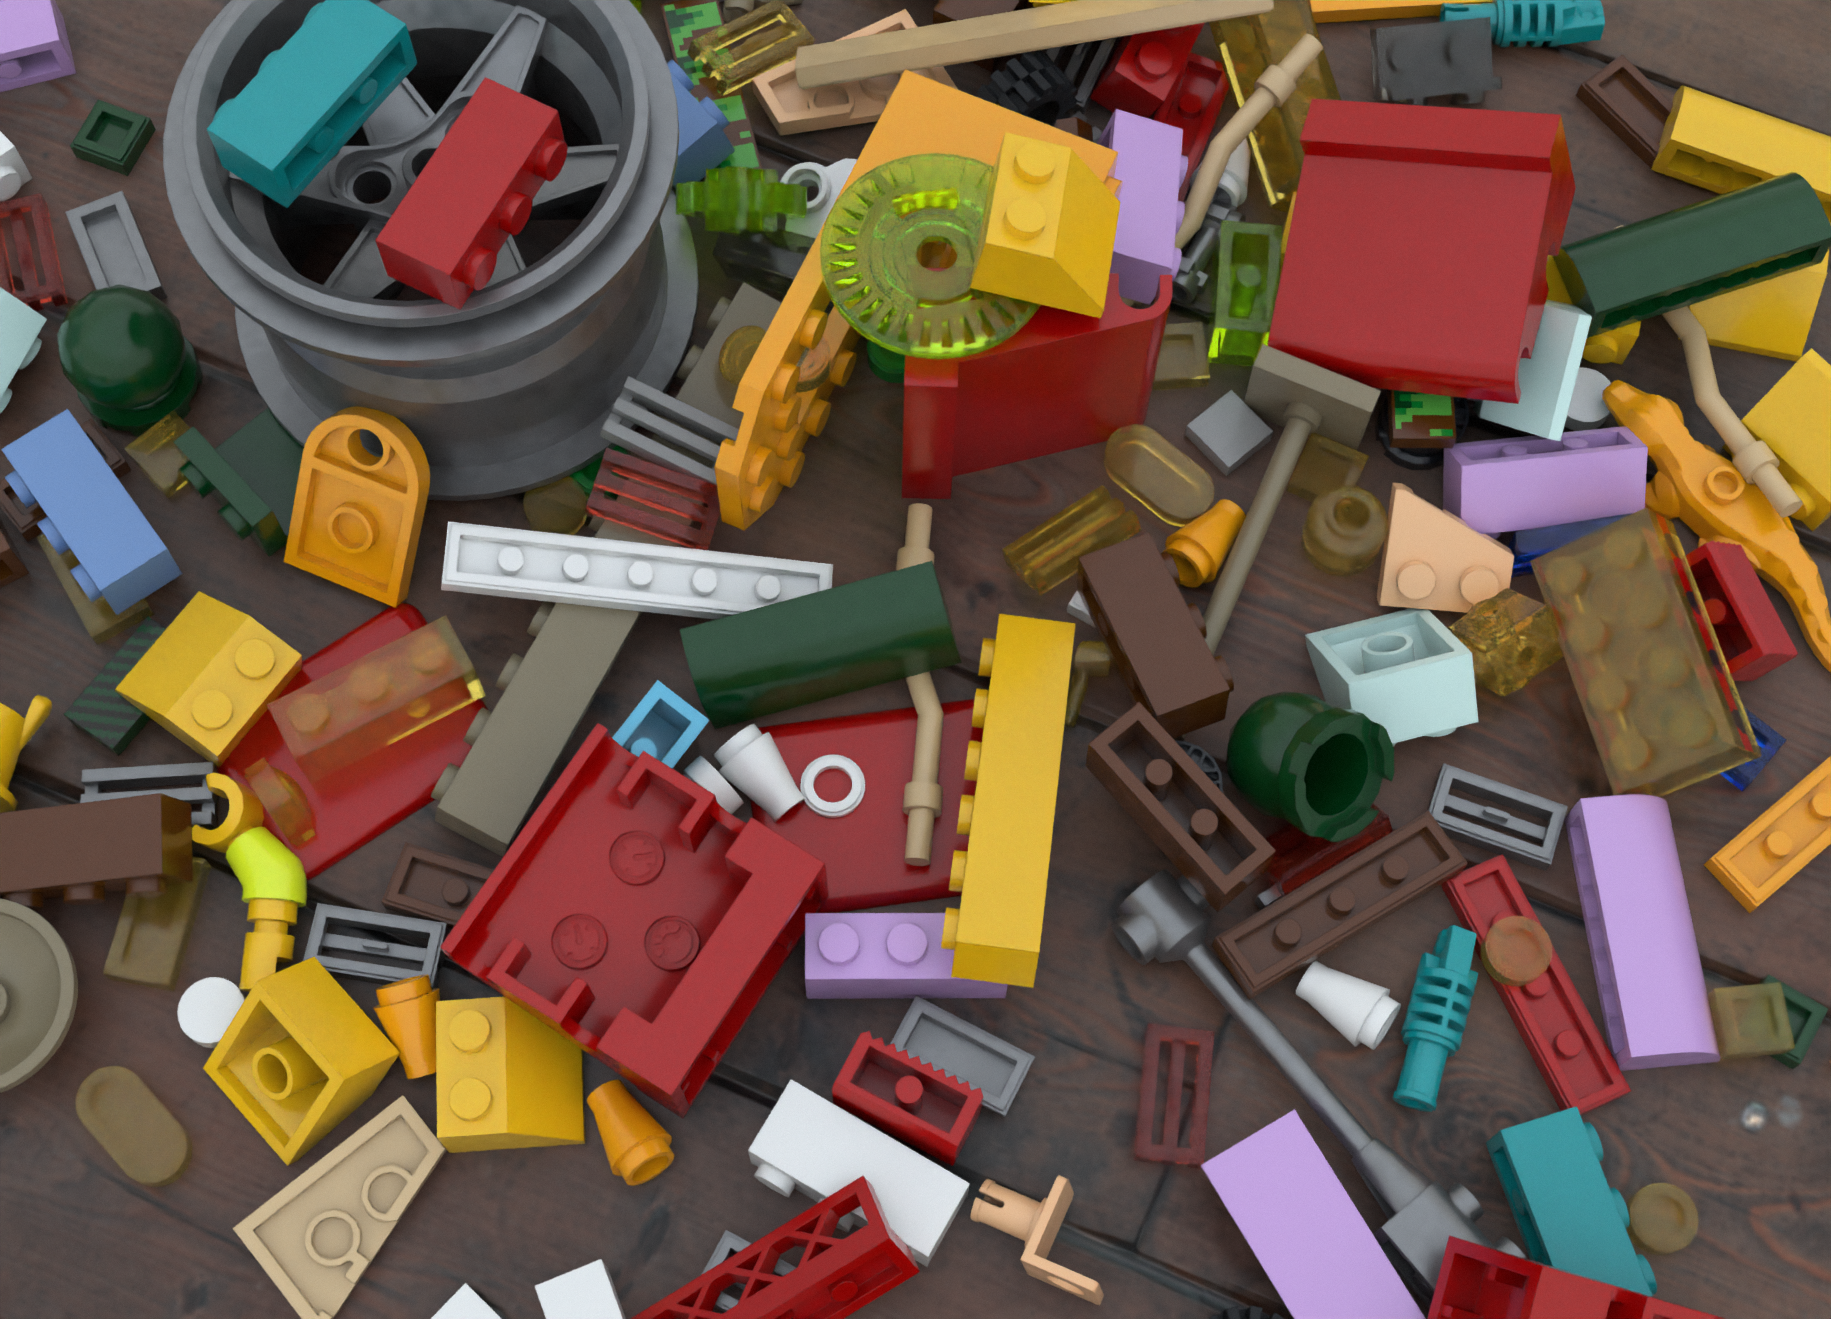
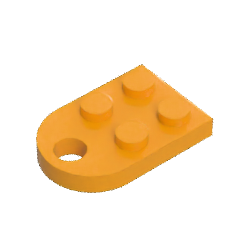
(360, 512)

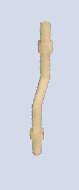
(1272, 90)
(1752, 457)
(923, 794)

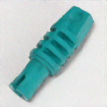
(1534, 20)
(1436, 1017)

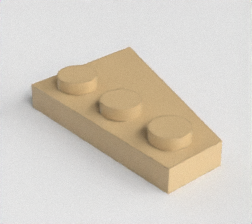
(340, 1211)

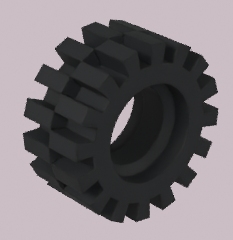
(1032, 88)

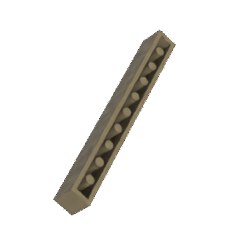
(575, 643)

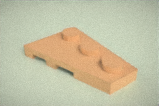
(834, 105)

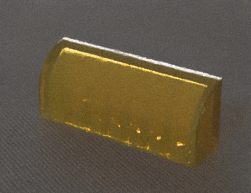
(1246, 50)

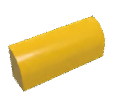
(1735, 146)

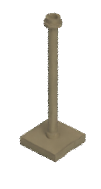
(1303, 402)

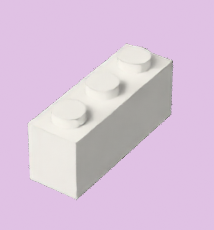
(824, 1148)

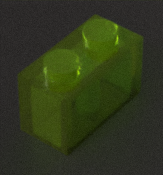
(1243, 291)

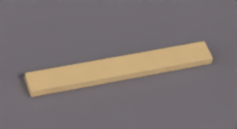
(1004, 35)

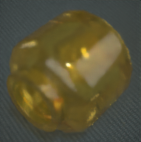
(1344, 530)

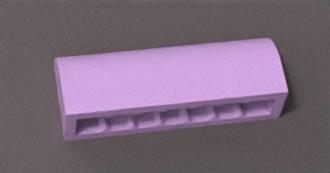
(1640, 932)
(1306, 1227)

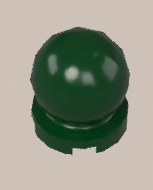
(128, 358)
(1310, 763)

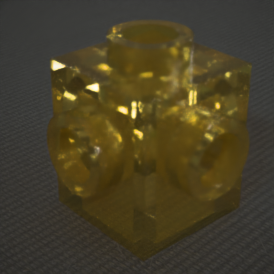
(1508, 640)

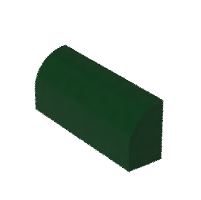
(1695, 252)
(821, 645)

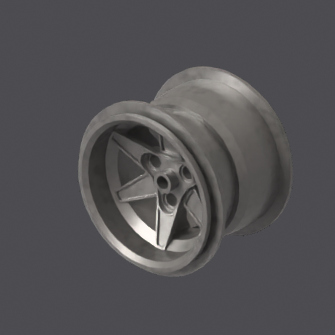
(540, 354)

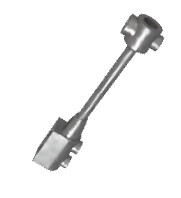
(1169, 923)

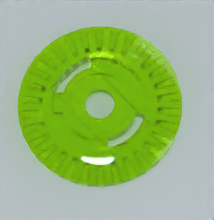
(874, 265)

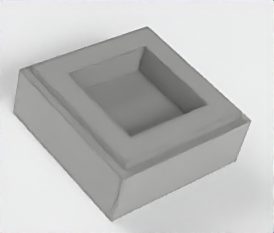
(1228, 433)

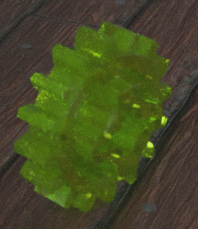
(741, 200)

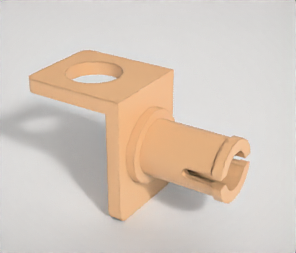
(1038, 1227)

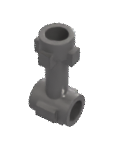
(1190, 277)

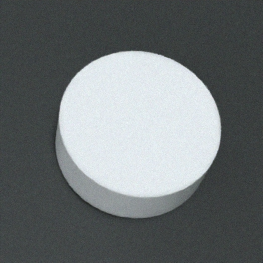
(1587, 407)
(708, 777)
(835, 809)
(209, 1009)

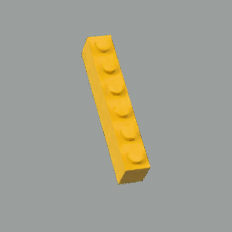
(1013, 803)

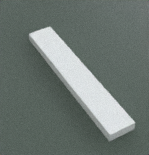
(620, 573)

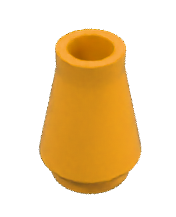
(1205, 543)
(409, 1020)
(630, 1135)

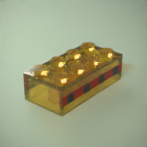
(1644, 657)

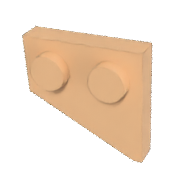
(1437, 559)

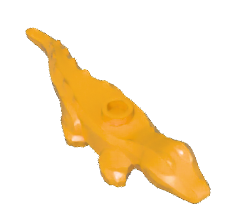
(1722, 506)

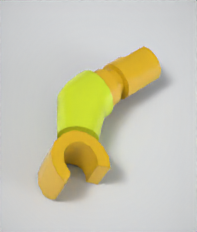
(268, 873)

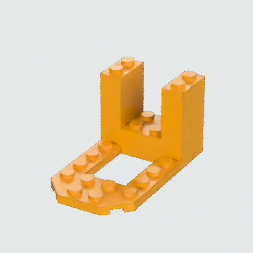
(776, 418)

